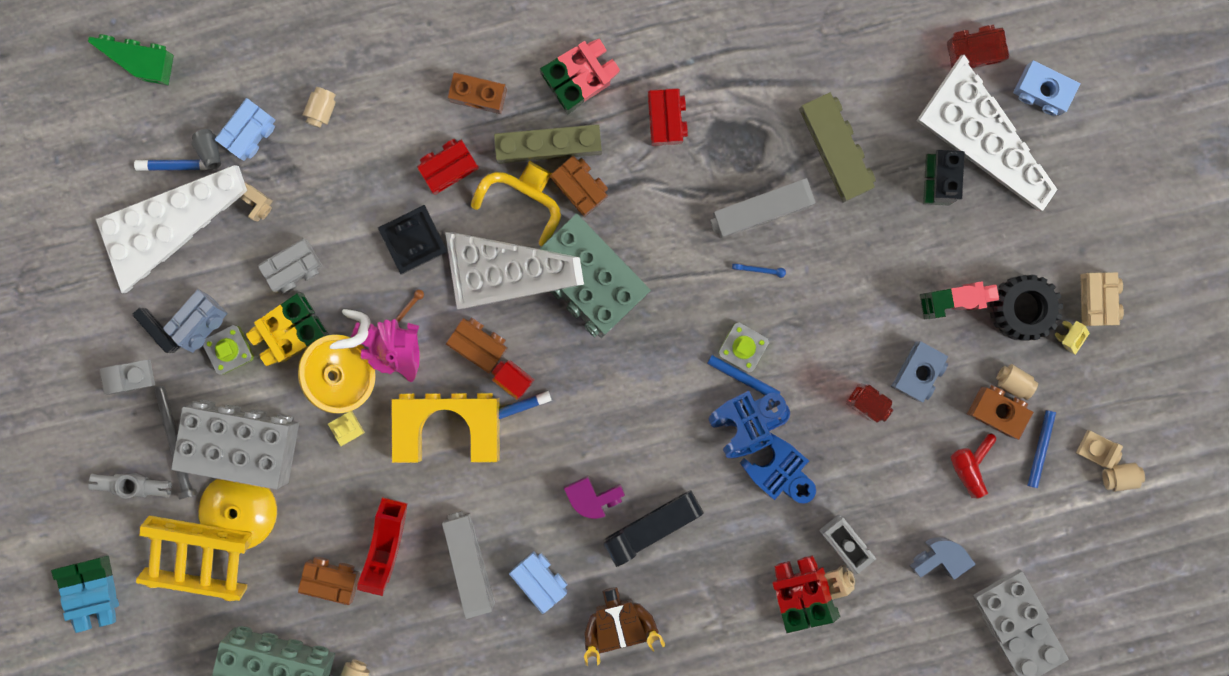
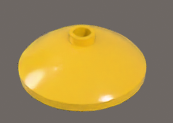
(352, 376)
(254, 508)

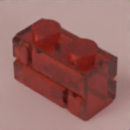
(980, 48)
(870, 403)

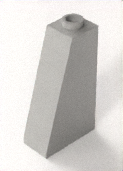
(763, 208)
(468, 565)

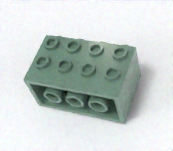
(609, 284)
(267, 655)

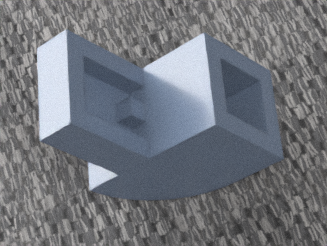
(945, 552)

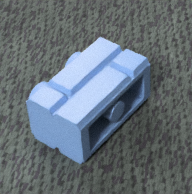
(246, 130)
(539, 582)

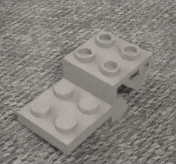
(1020, 625)

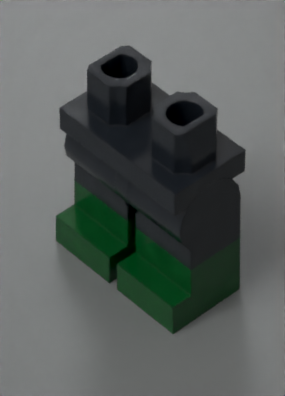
(948, 171)

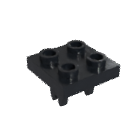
(412, 239)

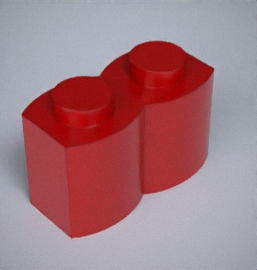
(512, 379)

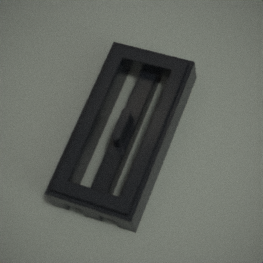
(155, 330)

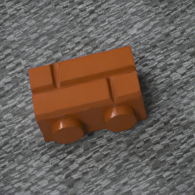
(579, 185)
(477, 345)
(329, 581)

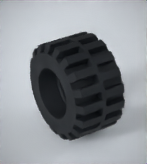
(1047, 308)

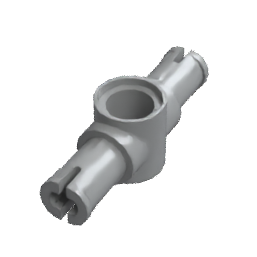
(117, 485)

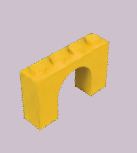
(411, 414)

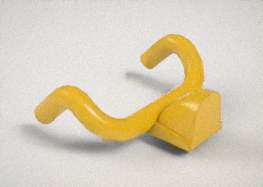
(531, 184)

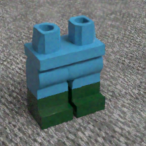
(87, 590)

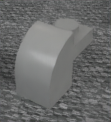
(127, 377)

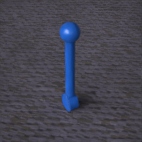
(780, 272)

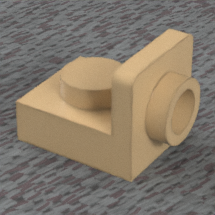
(263, 203)
(1100, 450)
(840, 582)

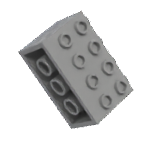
(235, 444)

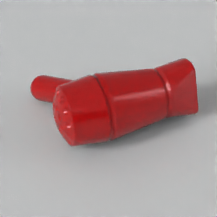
(967, 466)

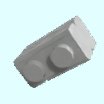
(291, 266)
(847, 544)

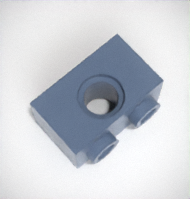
(906, 379)

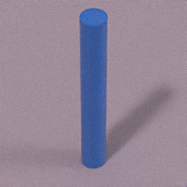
(741, 376)
(1041, 449)

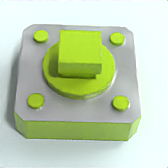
(743, 347)
(228, 349)

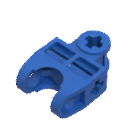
(763, 419)
(788, 479)

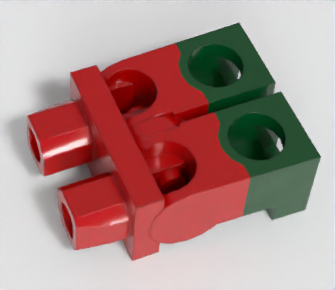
(804, 595)

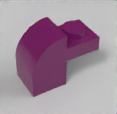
(587, 502)

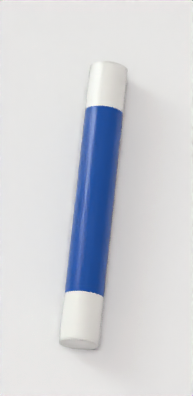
(153, 165)
(524, 404)

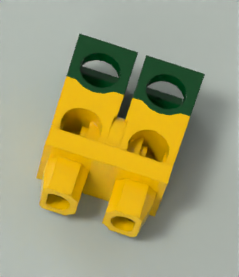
(278, 332)

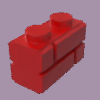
(666, 117)
(447, 166)

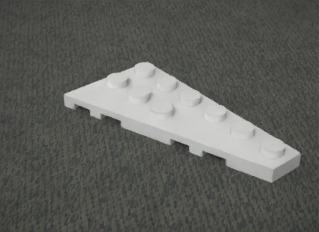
(975, 123)
(157, 227)
(501, 271)

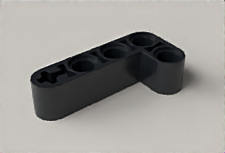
(652, 527)

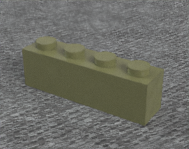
(548, 144)
(837, 147)

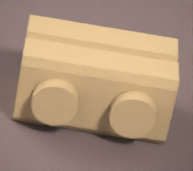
(1101, 299)

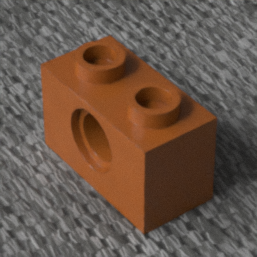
(477, 93)
(1016, 415)

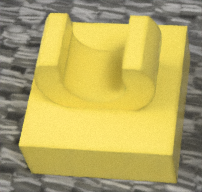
(1075, 337)
(346, 428)

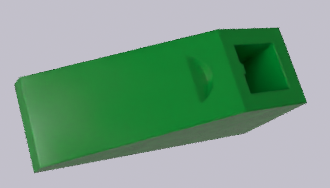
(146, 63)

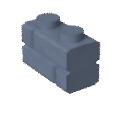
(195, 321)

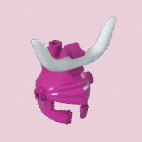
(389, 345)

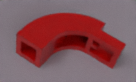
(384, 546)

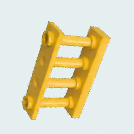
(200, 535)

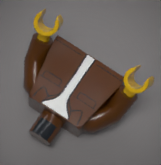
(618, 626)

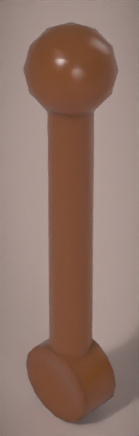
(418, 295)

